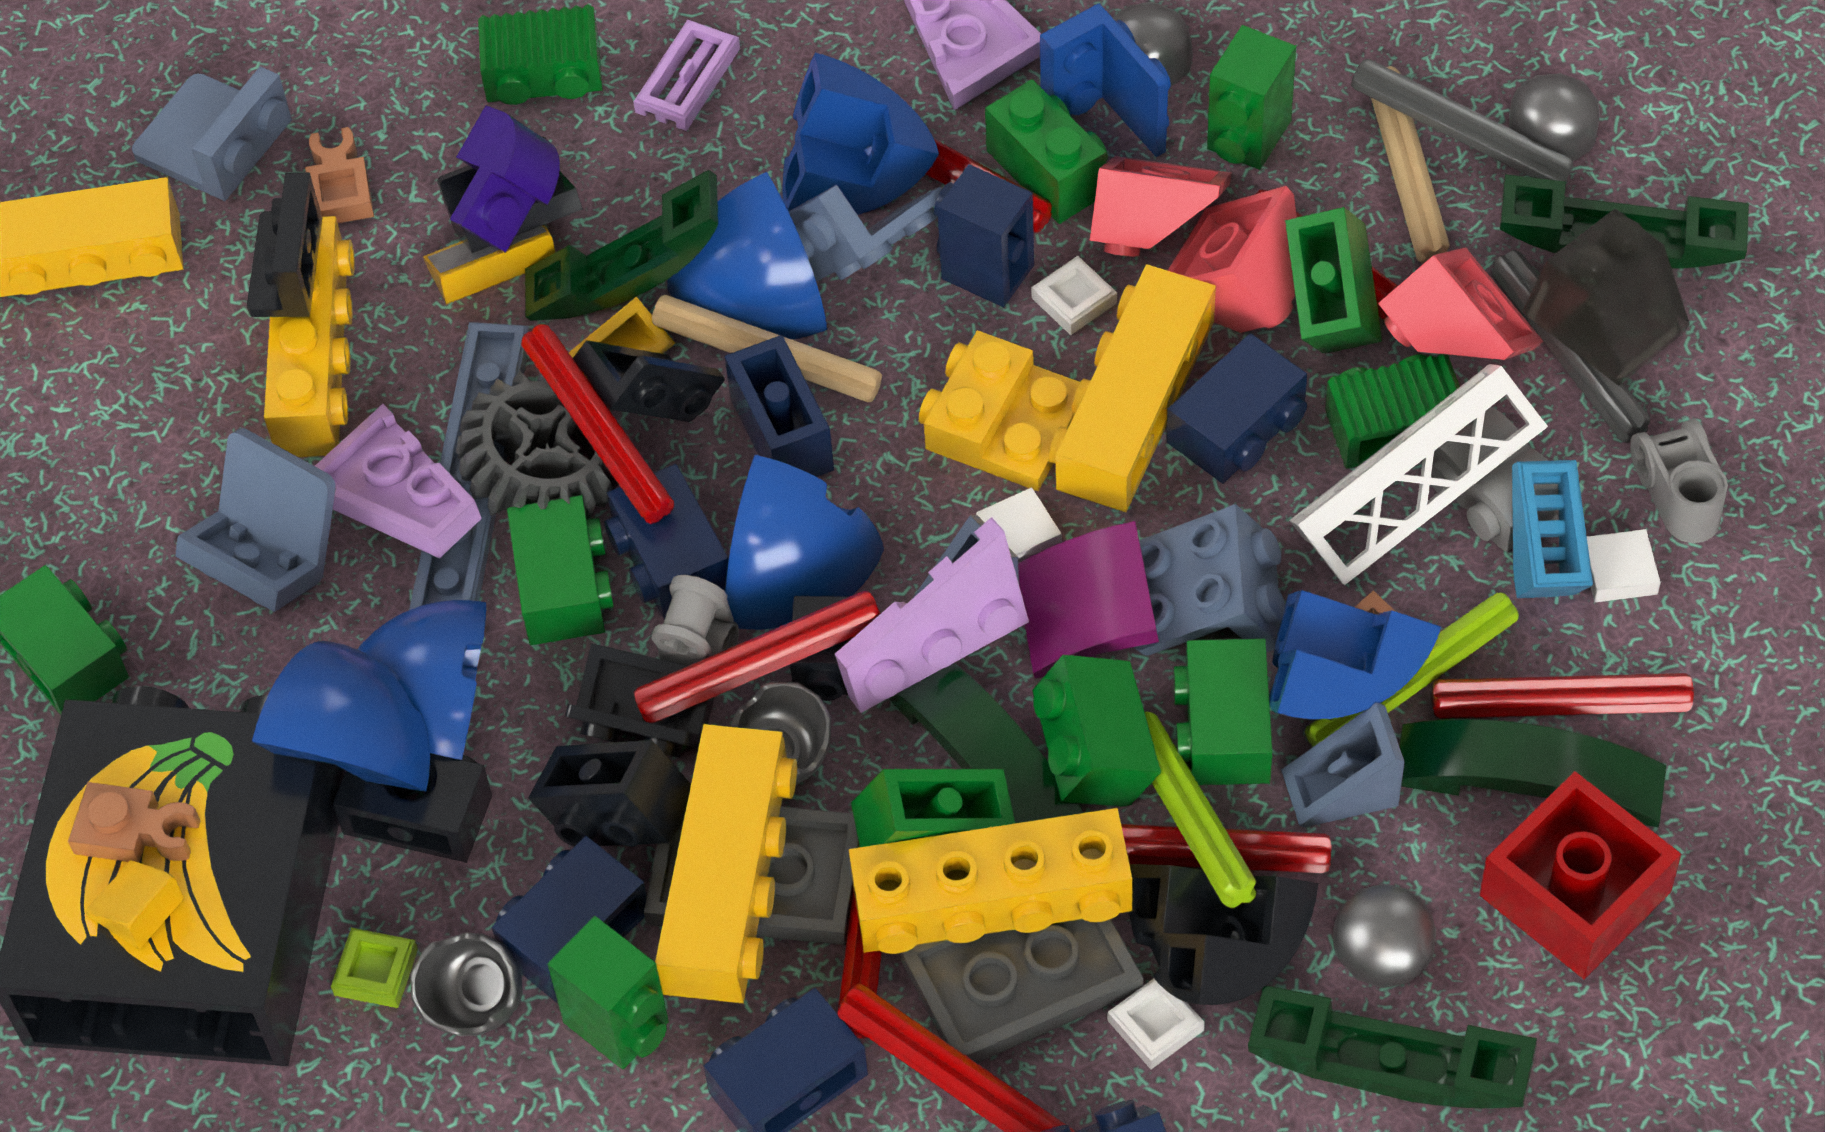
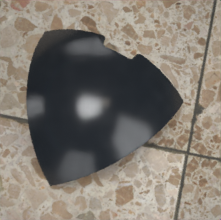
(1215, 950)

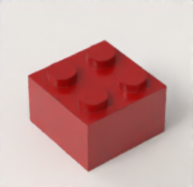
(1579, 874)

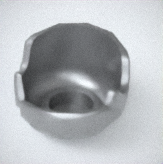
(1160, 35)
(1556, 114)
(797, 714)
(1384, 935)
(466, 984)

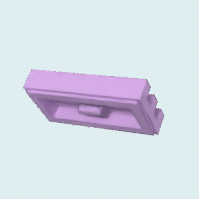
(668, 109)

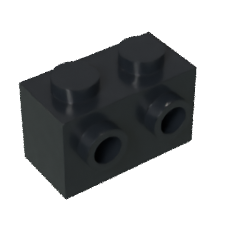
(612, 793)

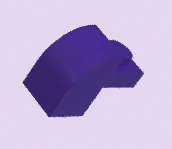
(511, 173)

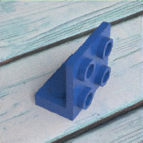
(1099, 59)

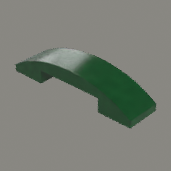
(1699, 236)
(581, 284)
(984, 737)
(1527, 762)
(1391, 1058)

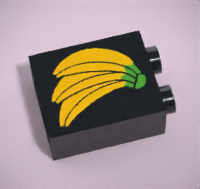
(236, 951)

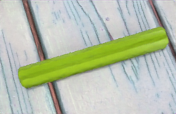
(1451, 647)
(1199, 822)

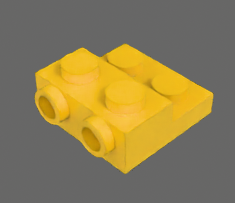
(998, 410)

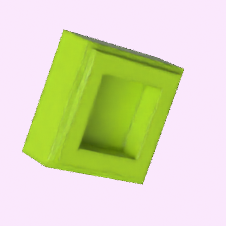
(374, 967)

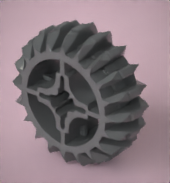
(525, 421)

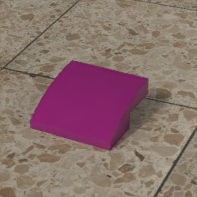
(1087, 597)

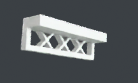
(1402, 454)

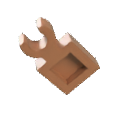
(340, 179)
(123, 820)

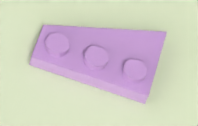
(973, 43)
(397, 488)
(949, 619)

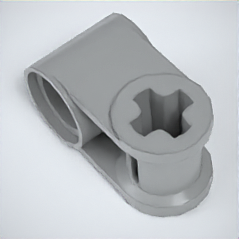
(1682, 480)
(695, 623)

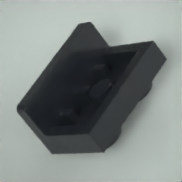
(647, 381)
(609, 705)

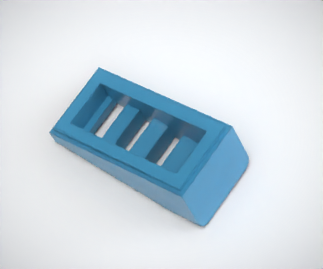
(1527, 531)

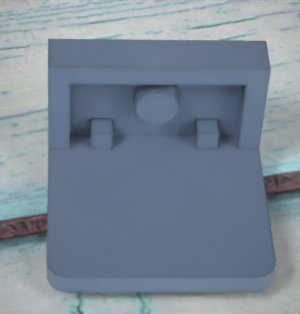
(214, 131)
(839, 240)
(268, 525)
(1213, 578)

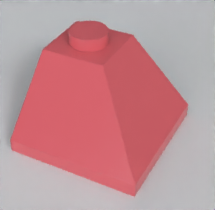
(1148, 200)
(1246, 256)
(1457, 311)

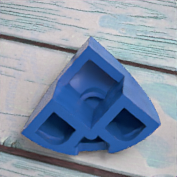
(855, 138)
(755, 266)
(793, 545)
(1342, 657)
(437, 660)
(348, 713)

